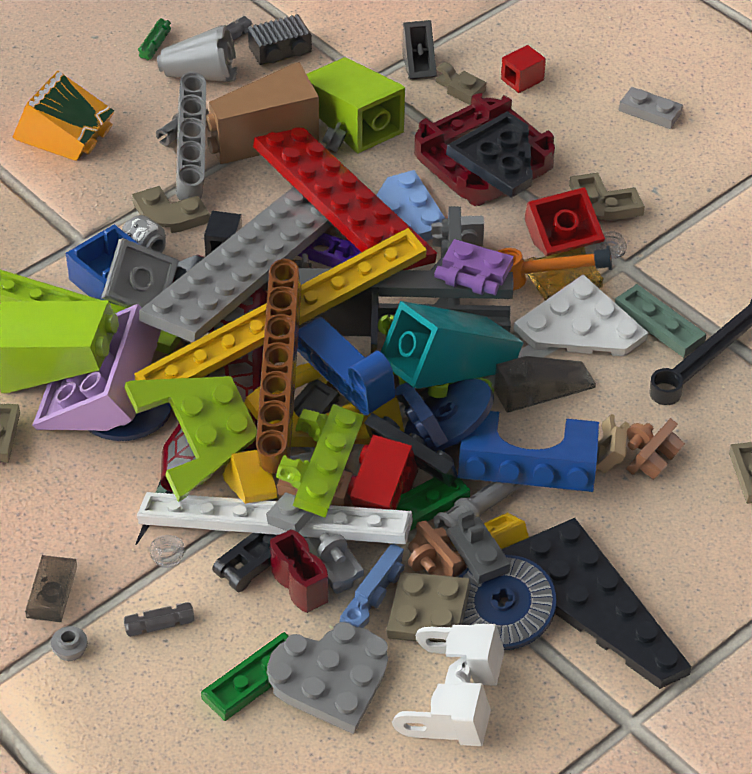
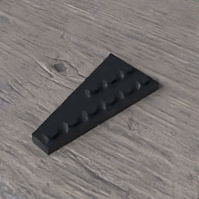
(600, 602)

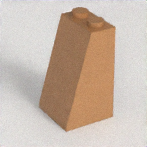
(262, 107)

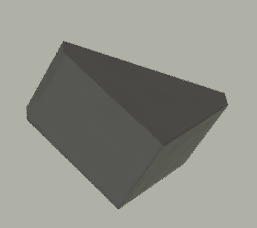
(418, 49)

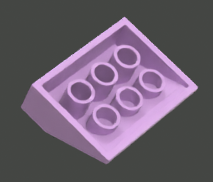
(99, 397)

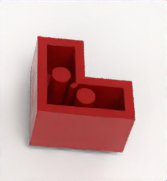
(384, 474)

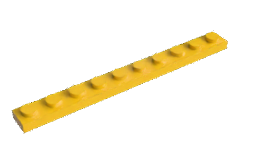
(316, 297)

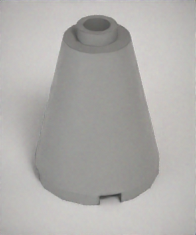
(204, 53)

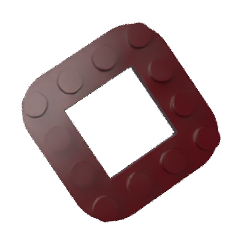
(433, 138)

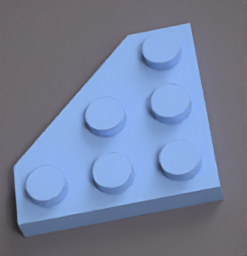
(411, 202)

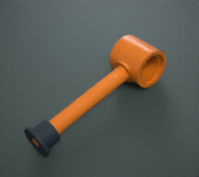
(520, 268)

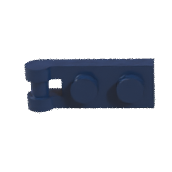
(420, 414)

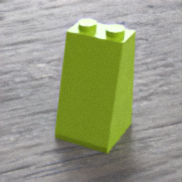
(360, 99)
(52, 340)

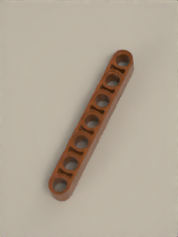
(283, 376)

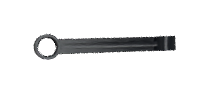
(698, 359)

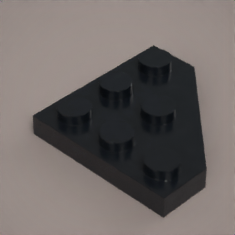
(497, 153)

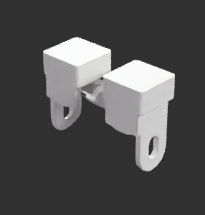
(458, 707)

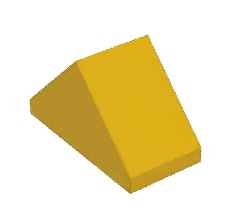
(248, 478)

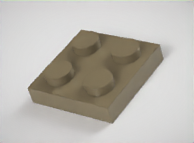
(427, 602)

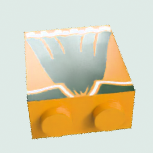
(63, 119)

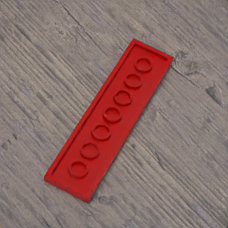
(334, 190)

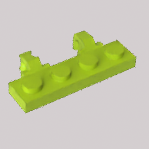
(321, 476)

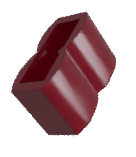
(299, 570)

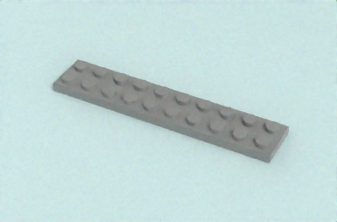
(235, 268)

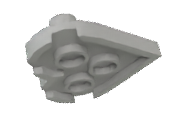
(330, 676)

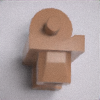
(647, 460)
(432, 552)

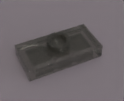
(51, 588)

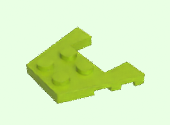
(210, 418)

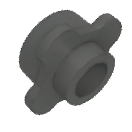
(334, 138)

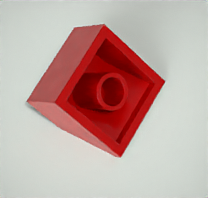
(563, 222)

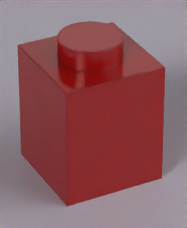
(523, 68)

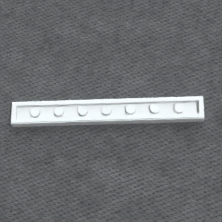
(235, 515)

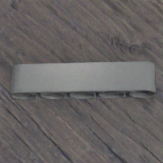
(191, 136)

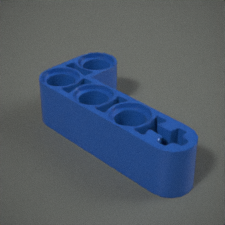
(360, 379)

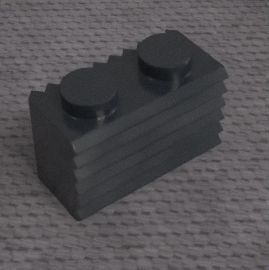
(279, 39)

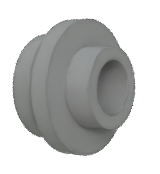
(72, 650)

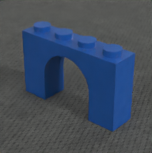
(563, 466)

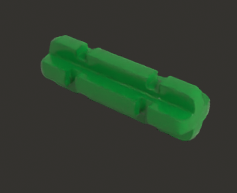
(154, 39)

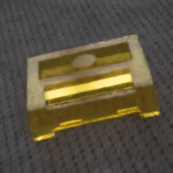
(553, 281)

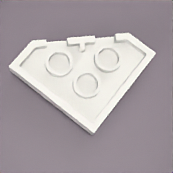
(581, 321)

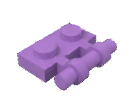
(474, 267)

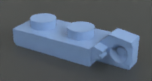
(373, 588)

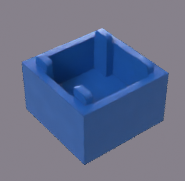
(91, 261)

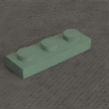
(661, 320)

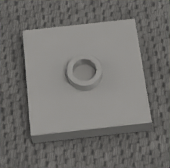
(137, 274)

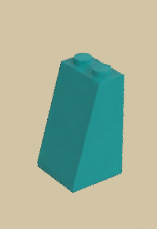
(445, 345)

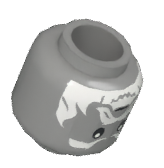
(146, 232)

